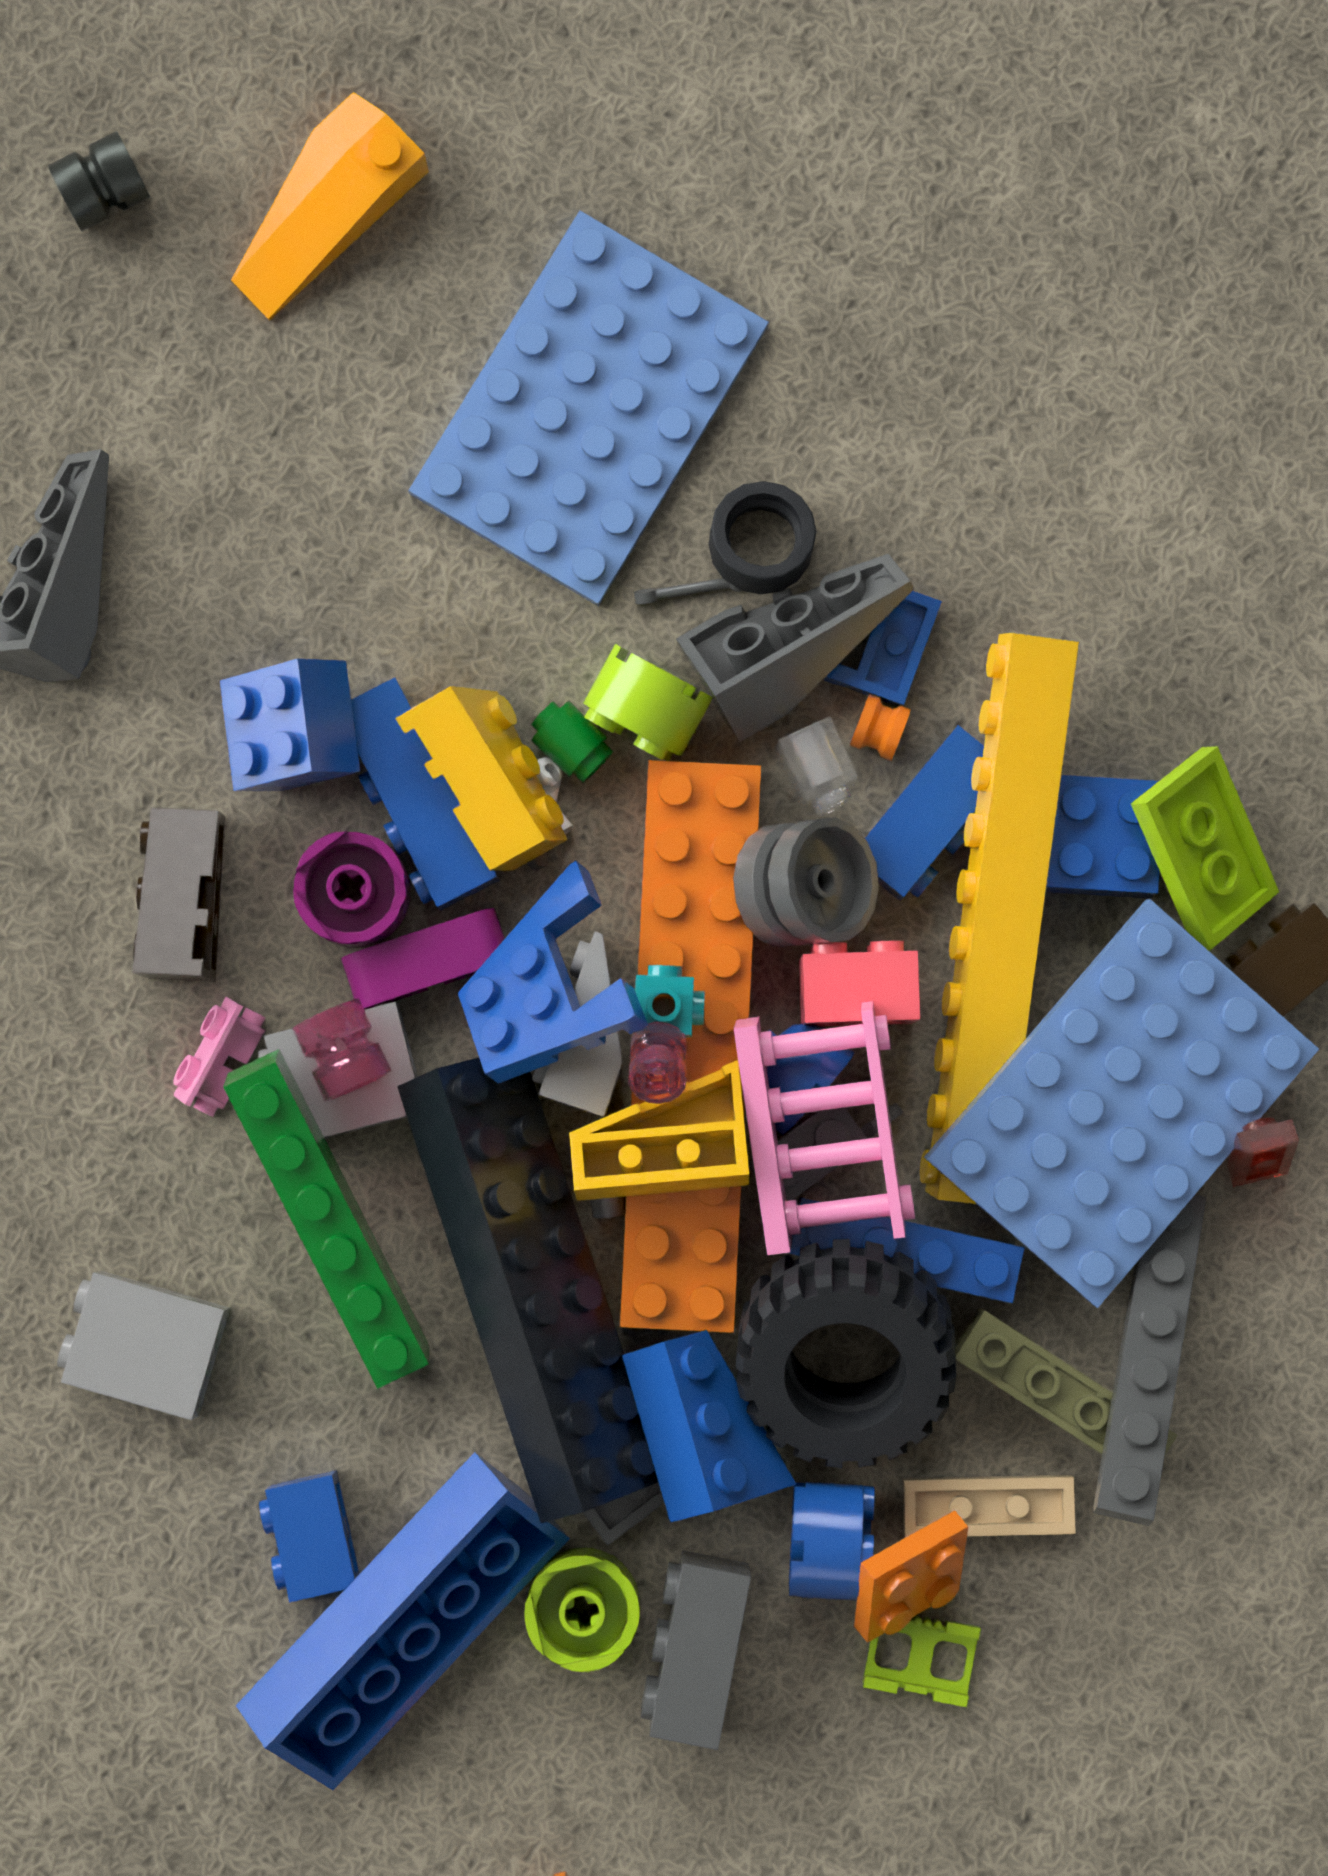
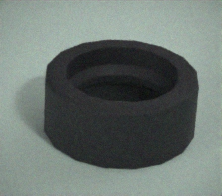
(769, 498)

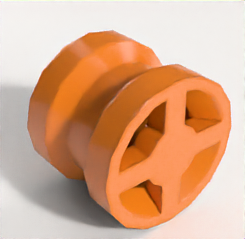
(880, 727)

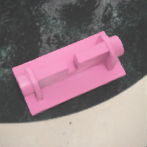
(224, 1036)

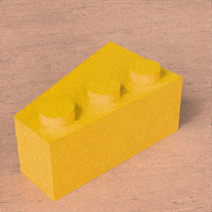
(490, 773)

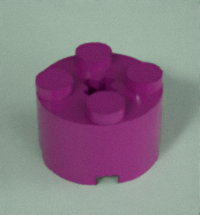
(319, 888)

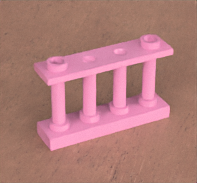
(778, 1162)

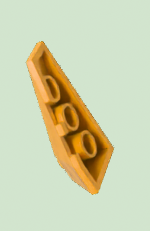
(337, 189)

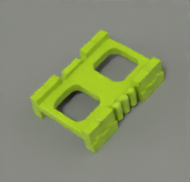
(917, 1675)

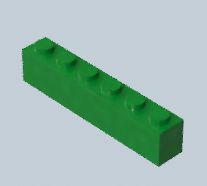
(327, 1218)

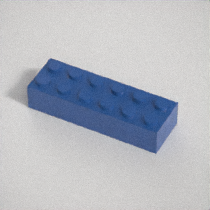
(401, 1623)

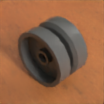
(806, 882)

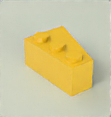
(668, 1145)

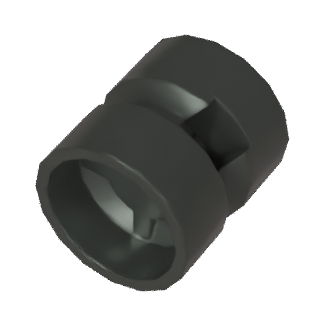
(98, 181)

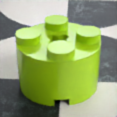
(645, 702)
(563, 1636)

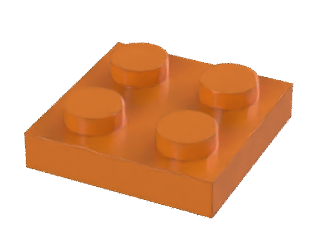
(911, 1577)

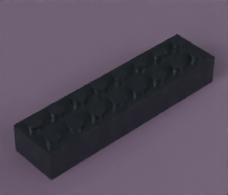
(530, 1286)

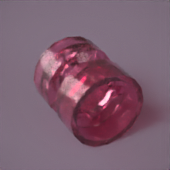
(351, 1068)

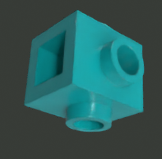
(669, 981)

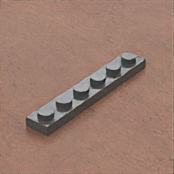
(1148, 1371)

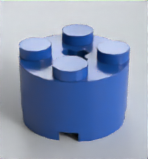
(829, 1539)

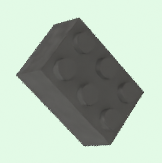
(696, 1649)

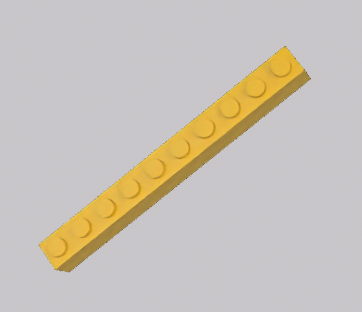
(1004, 877)

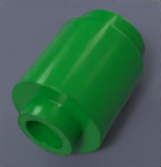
(570, 740)

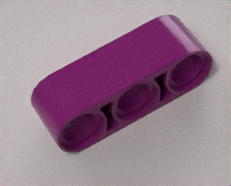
(423, 958)

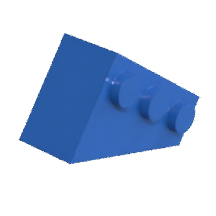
(700, 1428)

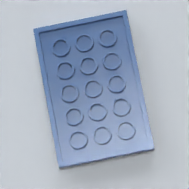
(588, 408)
(1121, 1103)

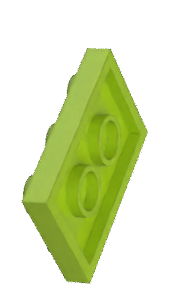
(1205, 847)

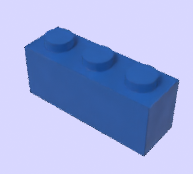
(926, 817)

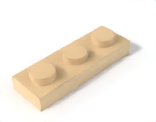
(993, 1504)

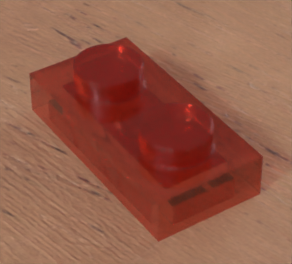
(1262, 1151)

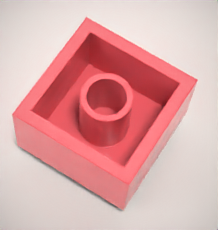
(839, 981)

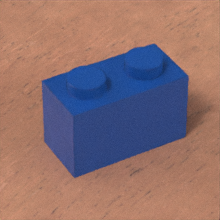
(310, 1536)

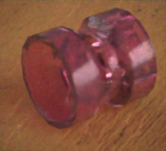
(658, 1063)

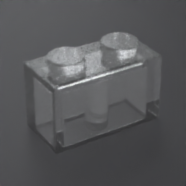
(817, 767)

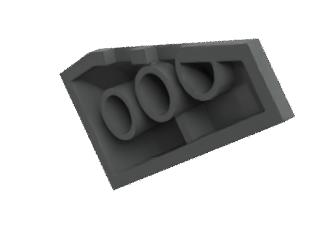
(55, 592)
(775, 655)

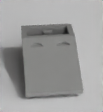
(580, 1075)

